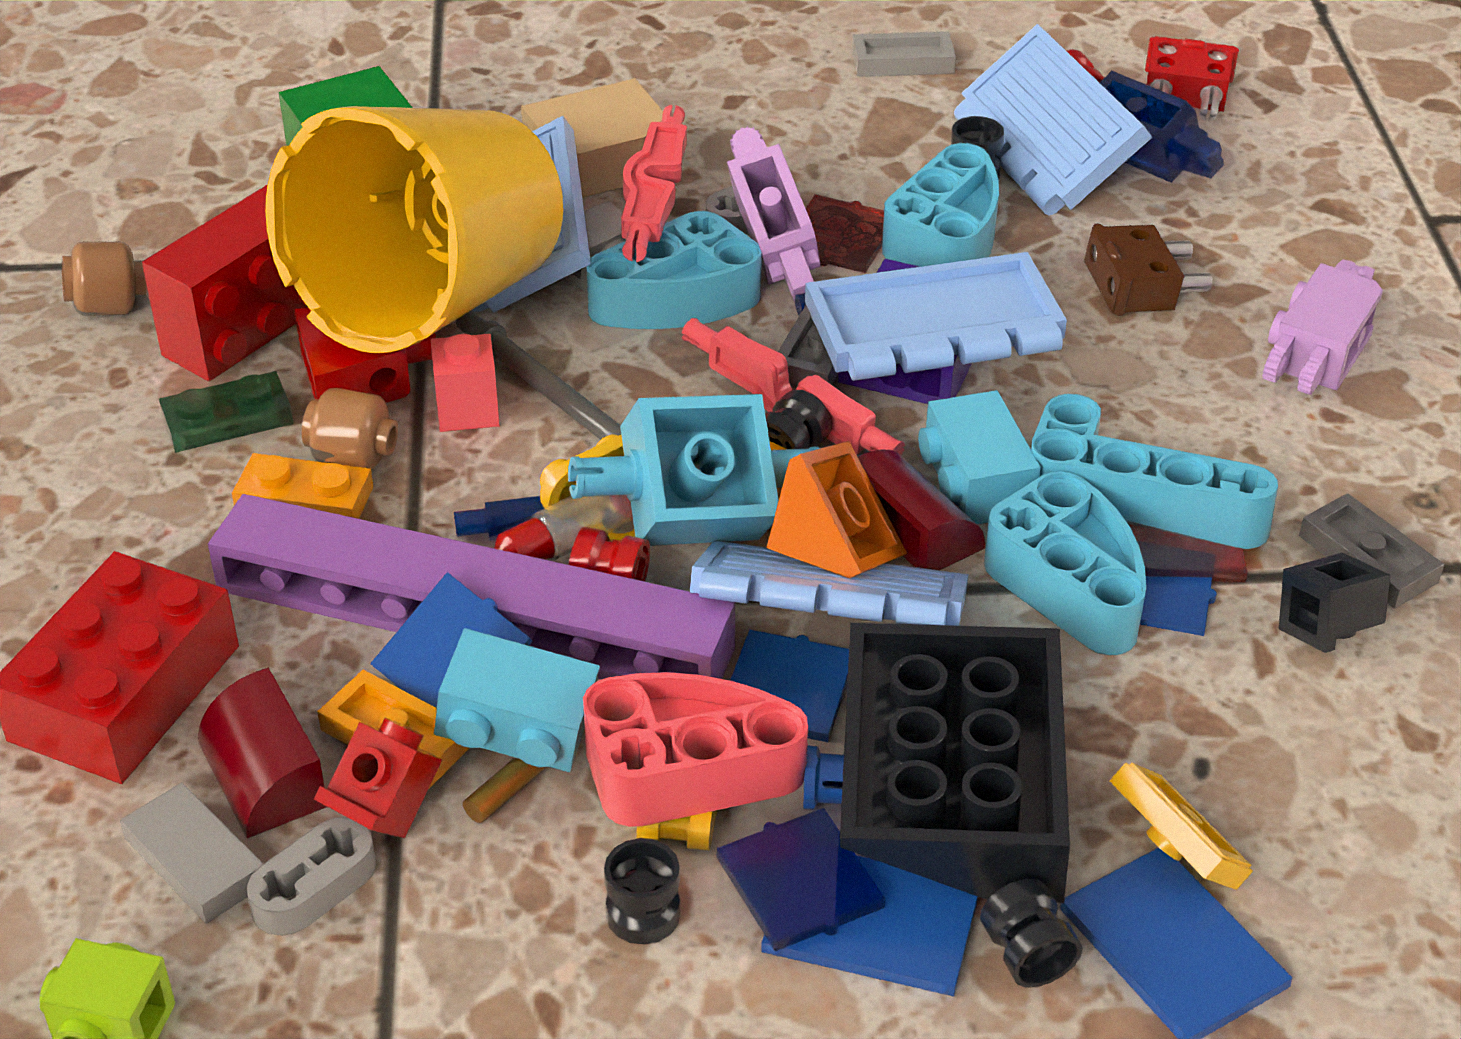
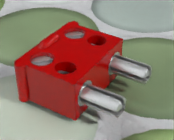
(1192, 71)

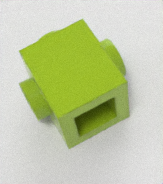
(107, 993)

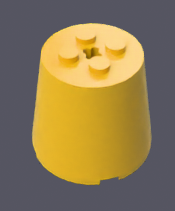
(408, 218)

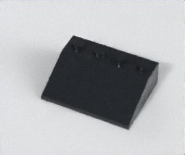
(957, 754)

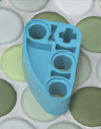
(944, 210)
(694, 271)
(1070, 560)

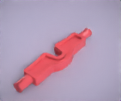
(650, 183)
(766, 373)

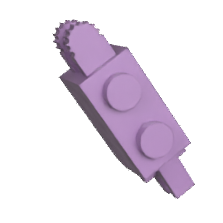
(773, 210)
(1324, 326)

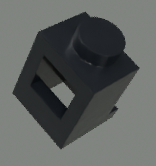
(1332, 600)

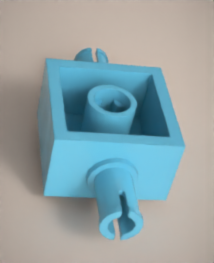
(692, 469)

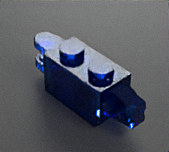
(1174, 128)

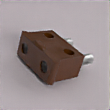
(1139, 268)

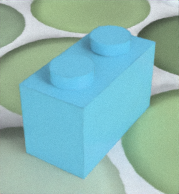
(976, 452)
(514, 700)

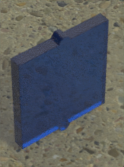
(799, 879)

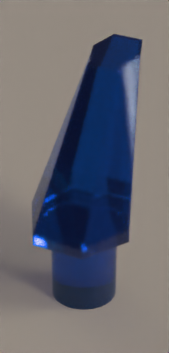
(496, 516)

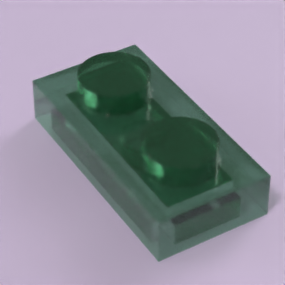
(225, 411)

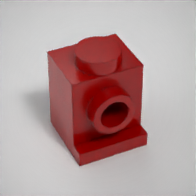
(381, 778)

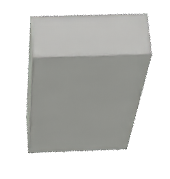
(903, 54)
(192, 851)

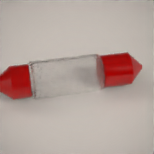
(554, 528)

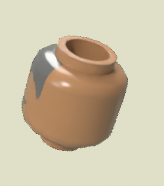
(102, 278)
(349, 428)

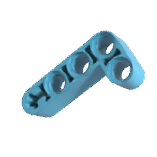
(1156, 484)

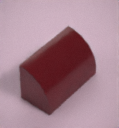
(924, 518)
(260, 754)

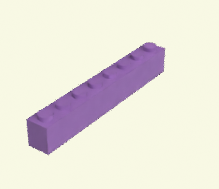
(385, 572)

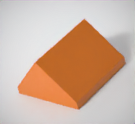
(833, 514)

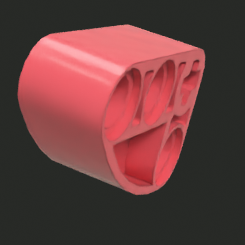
(689, 745)

